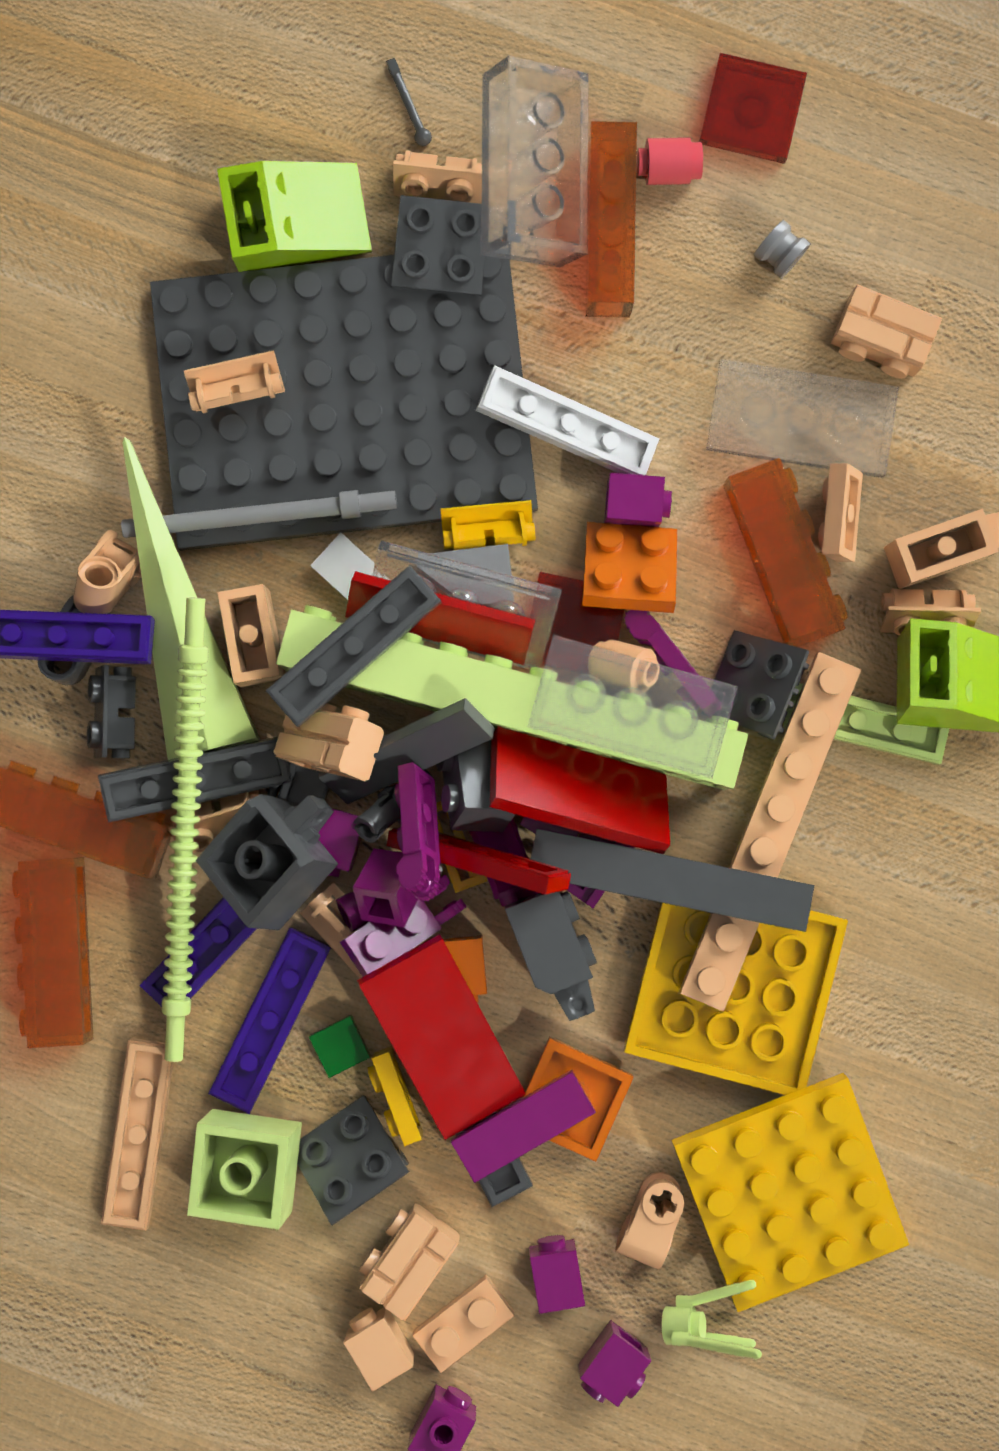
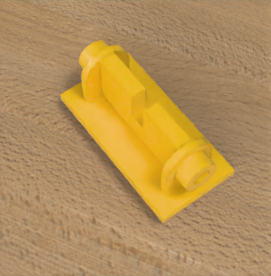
(487, 525)

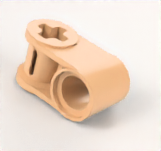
(106, 575)
(650, 1227)

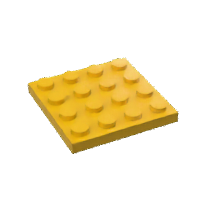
(772, 1013)
(791, 1191)

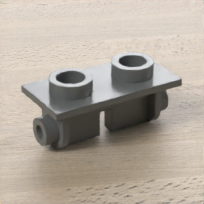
(108, 729)

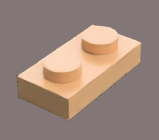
(842, 499)
(463, 1323)

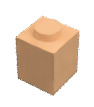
(378, 1347)

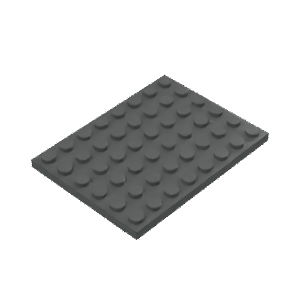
(370, 404)

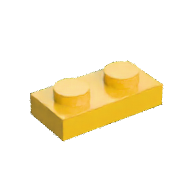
(401, 1116)

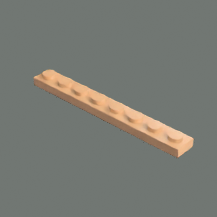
(773, 822)

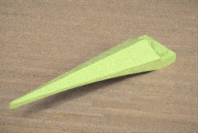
(165, 594)

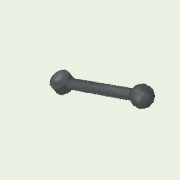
(422, 135)

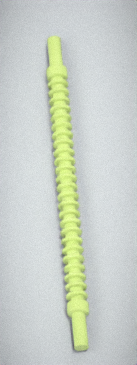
(176, 1003)

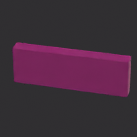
(523, 1126)

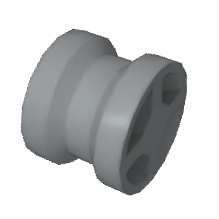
(782, 249)

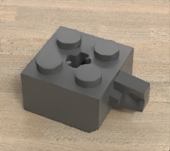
(270, 858)
(553, 951)

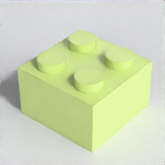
(244, 1169)

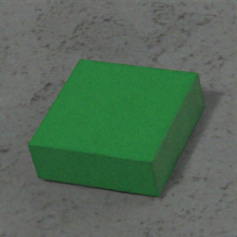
(340, 1046)

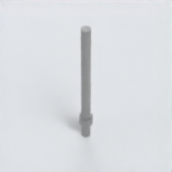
(348, 504)

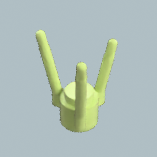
(687, 1327)

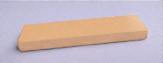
(137, 1136)

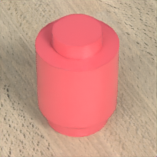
(670, 161)

